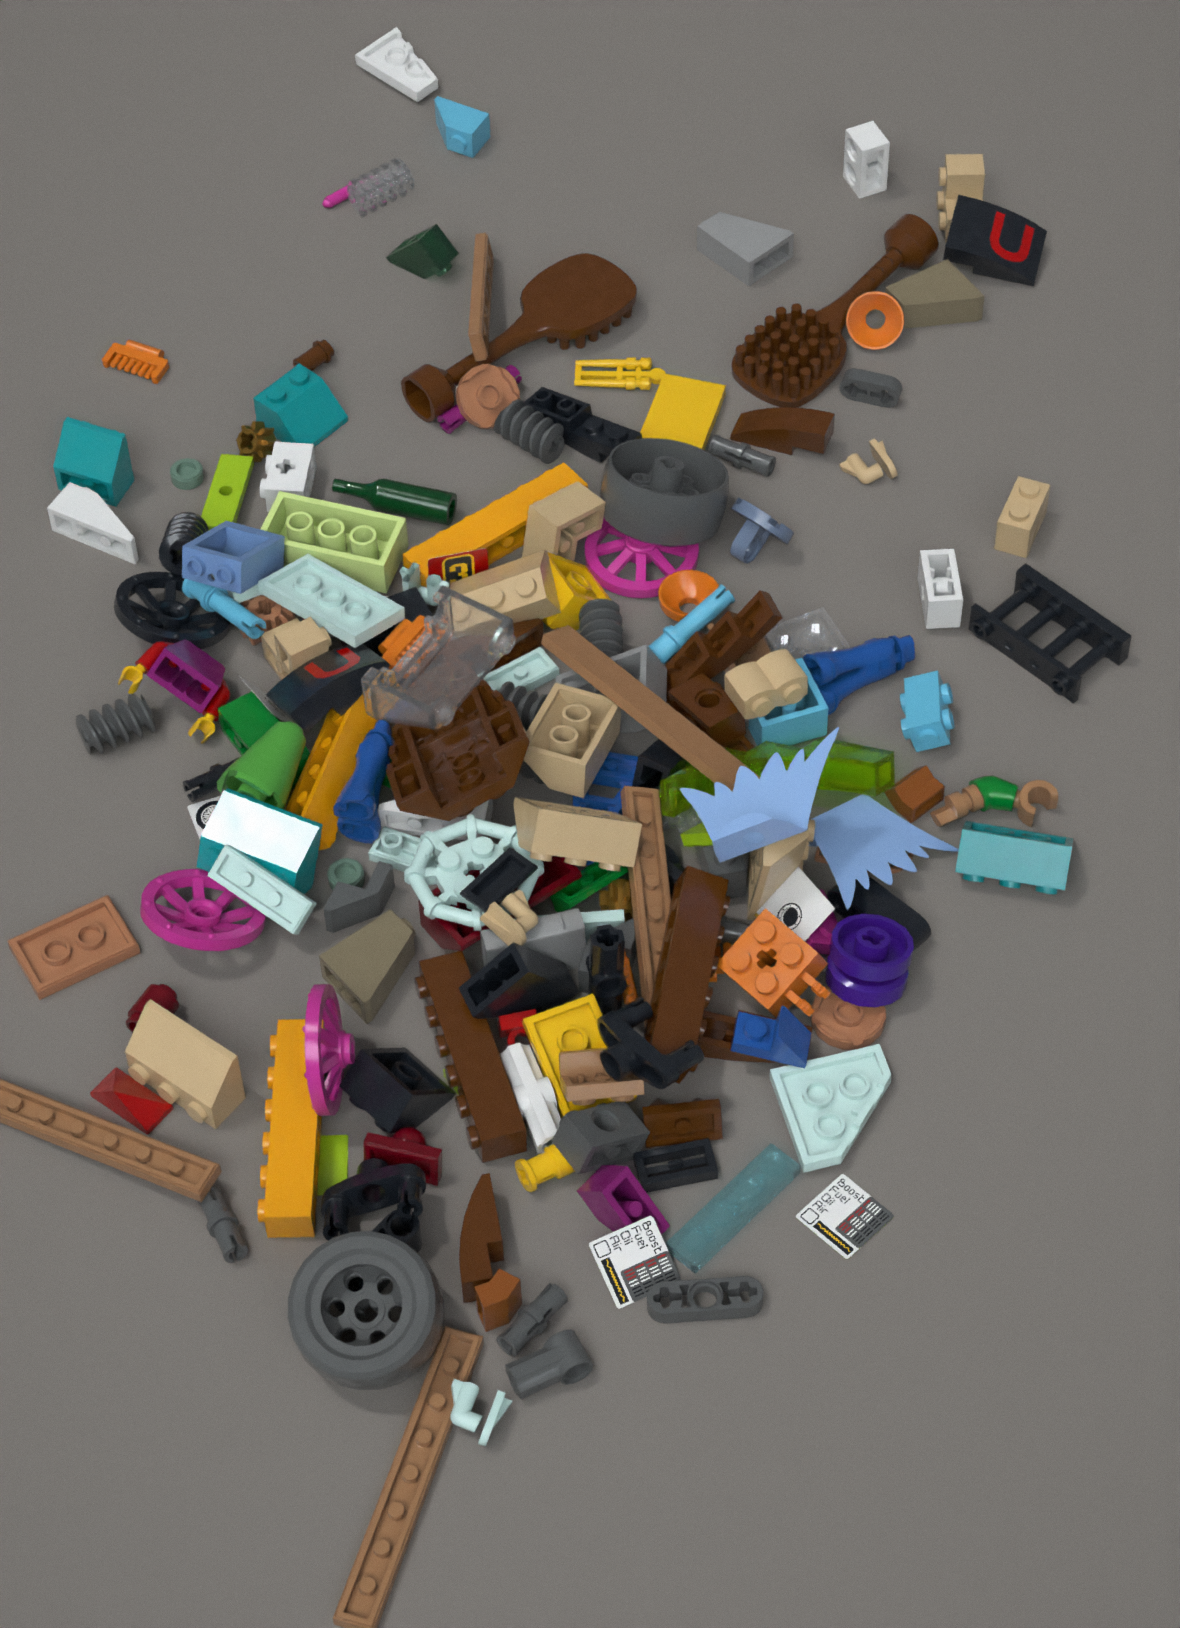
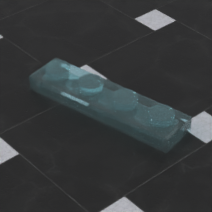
(733, 1208)

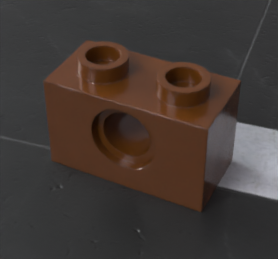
(708, 708)

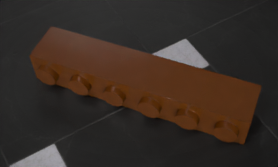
(687, 961)
(472, 1060)

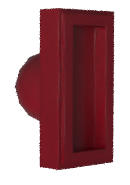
(406, 1147)

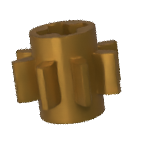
(256, 441)
(617, 897)

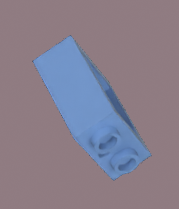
(234, 555)

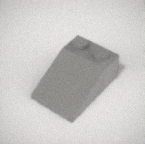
(642, 665)

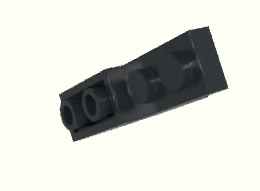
(582, 429)

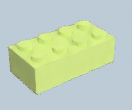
(345, 537)

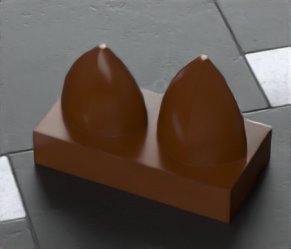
(682, 1121)

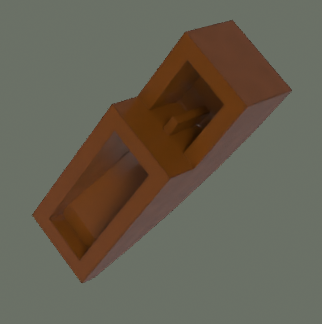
(785, 429)
(479, 1239)

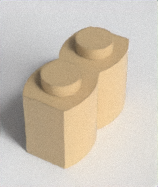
(766, 684)

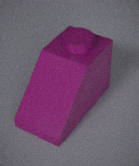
(619, 1198)

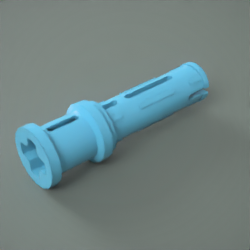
(217, 600)
(676, 636)

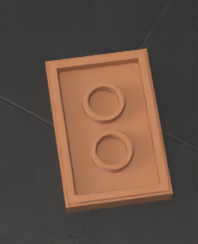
(73, 947)

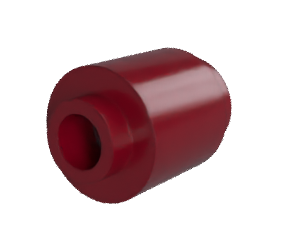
(160, 994)

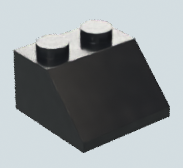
(394, 1088)

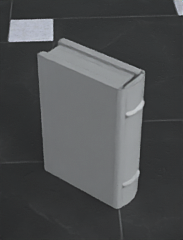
(555, 935)

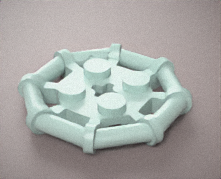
(456, 862)

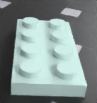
(332, 600)

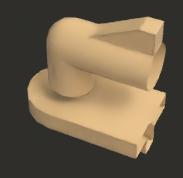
(855, 465)
(504, 925)

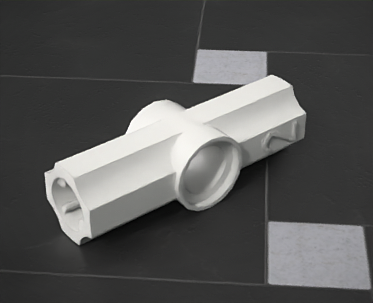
(532, 1093)

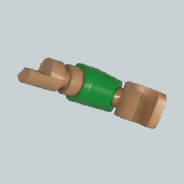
(997, 794)

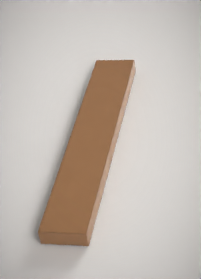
(481, 297)

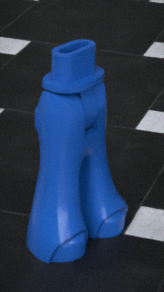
(849, 669)
(359, 798)

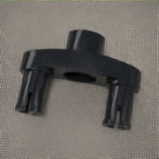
(633, 1054)
(372, 1189)

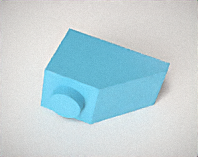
(461, 127)

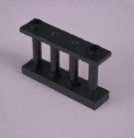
(1058, 606)

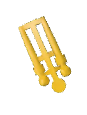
(619, 378)

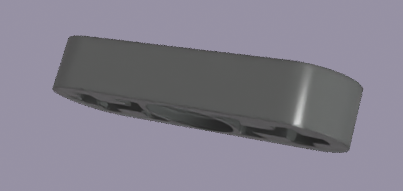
(715, 1286)

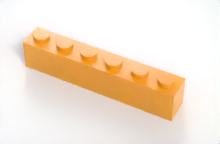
(495, 527)
(330, 768)
(292, 1139)

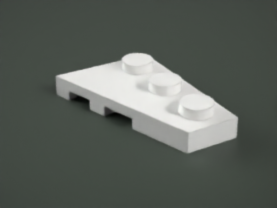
(398, 66)

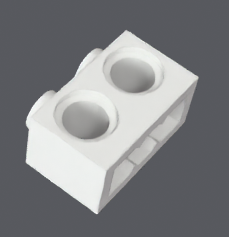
(866, 159)

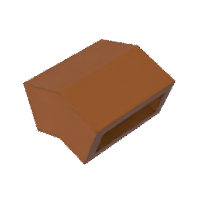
(916, 793)
(498, 1300)

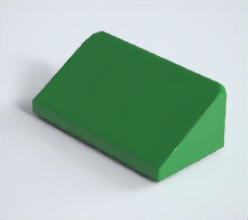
(592, 880)

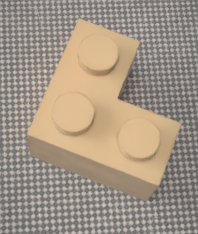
(960, 176)
(562, 520)
(294, 645)

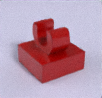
(512, 1027)

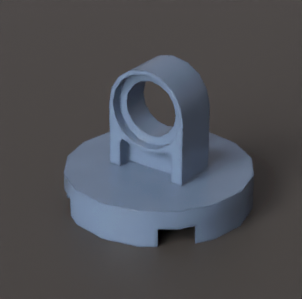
(755, 531)

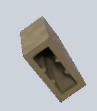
(937, 297)
(370, 963)

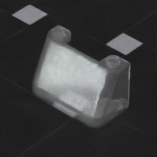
(441, 666)

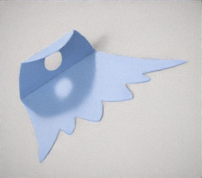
(761, 808)
(865, 838)

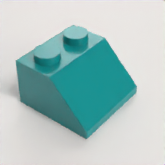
(299, 407)

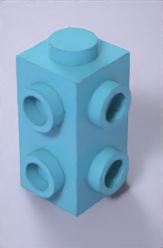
(927, 711)

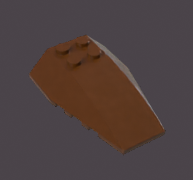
(462, 763)

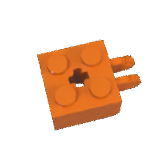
(782, 985)

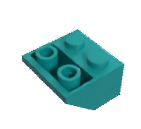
(94, 460)

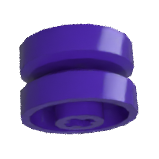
(869, 960)

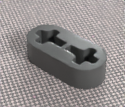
(870, 387)

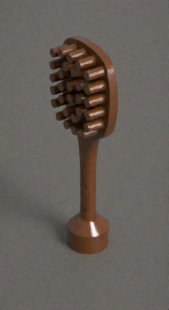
(560, 302)
(804, 352)

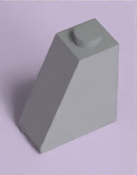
(744, 246)

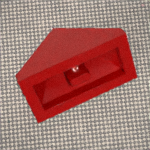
(131, 1100)

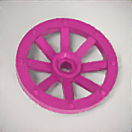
(638, 553)
(199, 921)
(326, 1050)

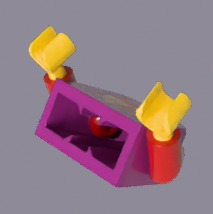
(187, 675)

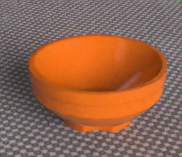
(875, 337)
(684, 588)

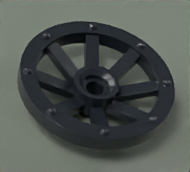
(165, 619)

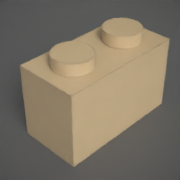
(1022, 517)

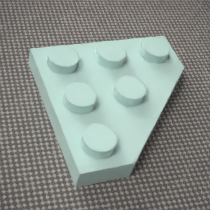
(830, 1102)

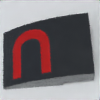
(994, 241)
(324, 684)

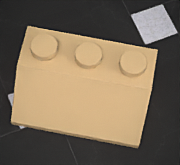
(515, 589)
(572, 738)
(576, 834)
(773, 865)
(184, 1066)

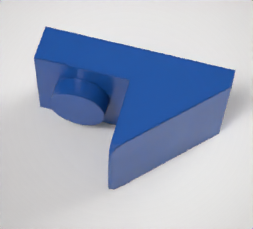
(775, 1040)

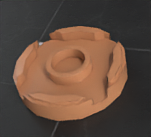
(485, 393)
(846, 1024)

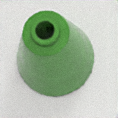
(267, 766)

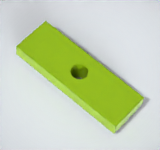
(227, 489)

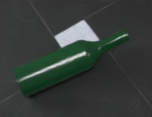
(403, 499)

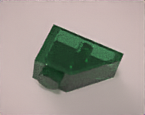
(425, 253)

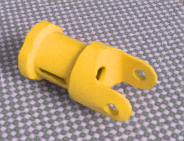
(542, 1168)

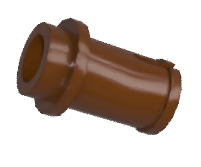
(315, 356)

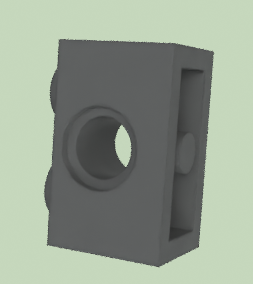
(600, 1136)

